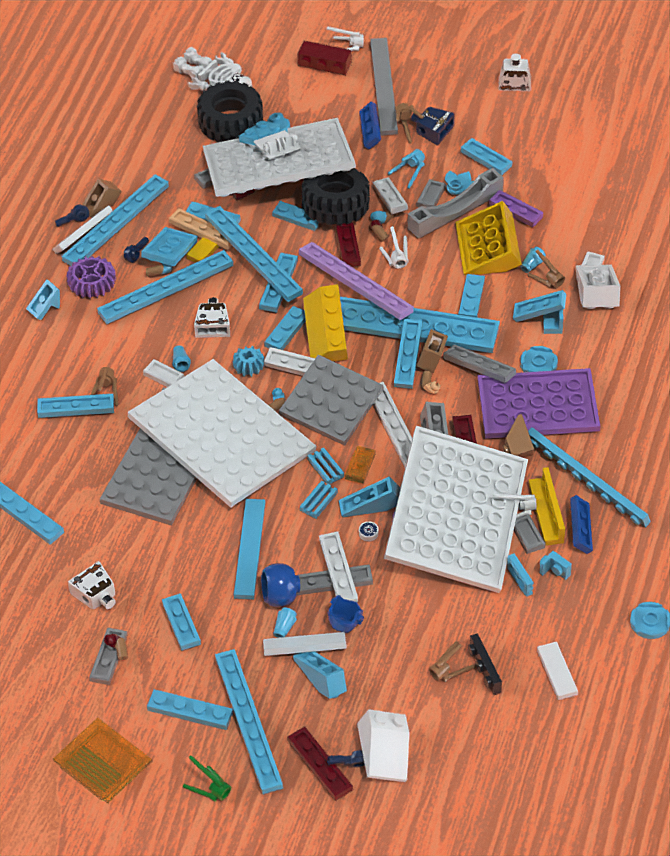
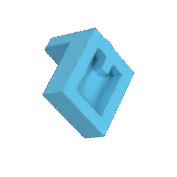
(557, 564)

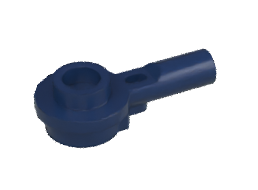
(78, 213)
(132, 252)
(354, 760)

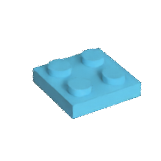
(260, 130)

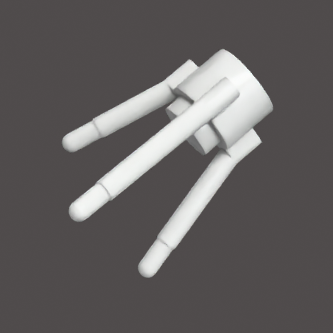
(356, 39)
(398, 258)
(526, 503)

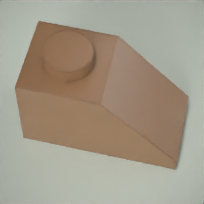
(100, 196)
(432, 351)
(518, 439)

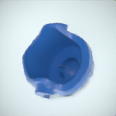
(344, 614)

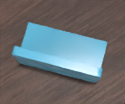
(553, 322)

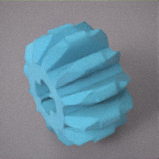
(248, 361)

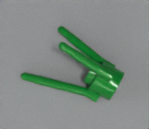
(218, 787)

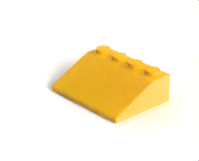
(488, 241)

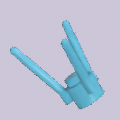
(414, 159)

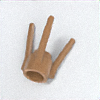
(404, 112)
(554, 277)
(105, 378)
(440, 668)

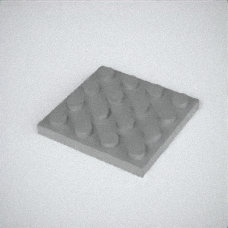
(331, 400)

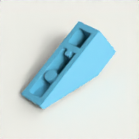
(372, 499)
(322, 673)

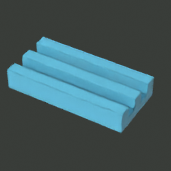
(318, 455)
(321, 487)
(520, 575)

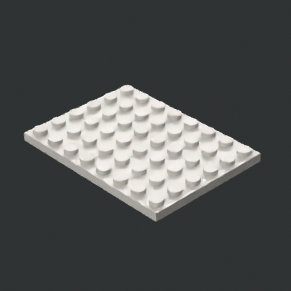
(244, 167)
(221, 432)
(448, 509)

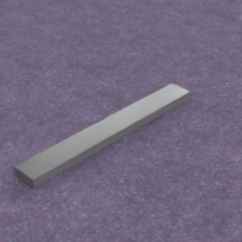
(383, 86)

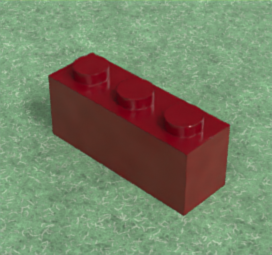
(324, 57)

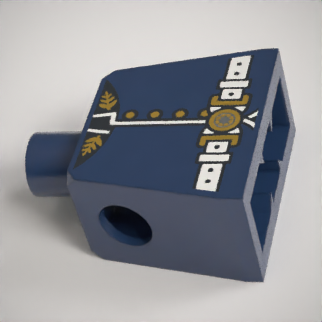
(434, 124)

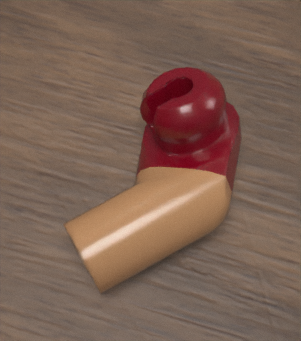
(377, 227)
(117, 643)

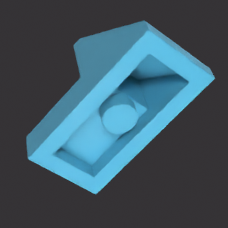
(45, 298)

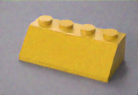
(325, 323)

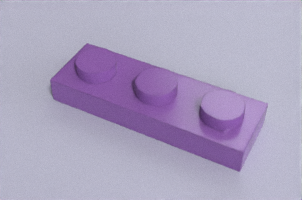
(519, 209)

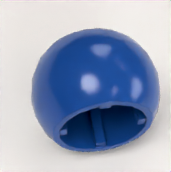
(279, 585)

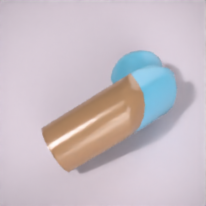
(382, 216)
(158, 270)
(278, 399)

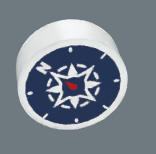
(368, 531)

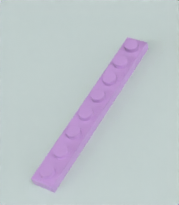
(356, 281)

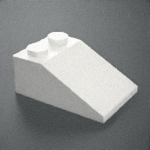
(601, 287)
(385, 744)

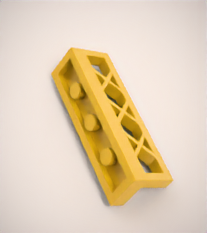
(547, 509)

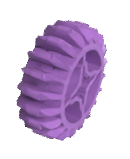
(91, 281)

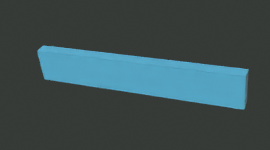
(249, 549)

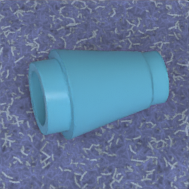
(532, 260)
(181, 360)
(285, 620)

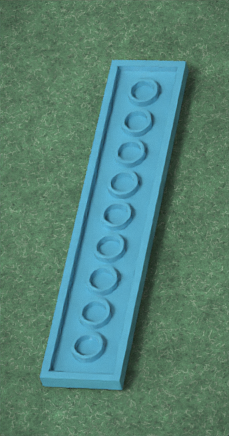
(462, 330)

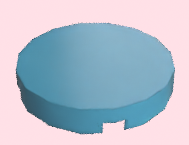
(538, 359)
(650, 620)

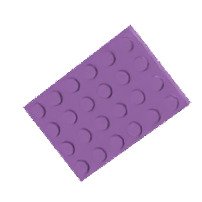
(546, 399)

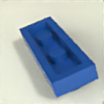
(370, 125)
(581, 524)

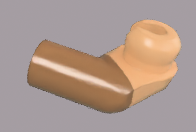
(429, 386)

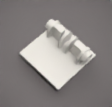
(278, 144)

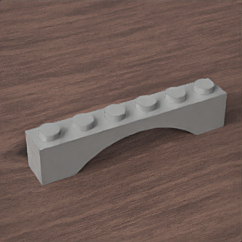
(427, 219)

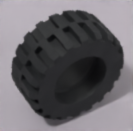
(228, 97)
(336, 197)

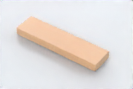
(198, 227)

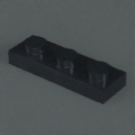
(484, 664)

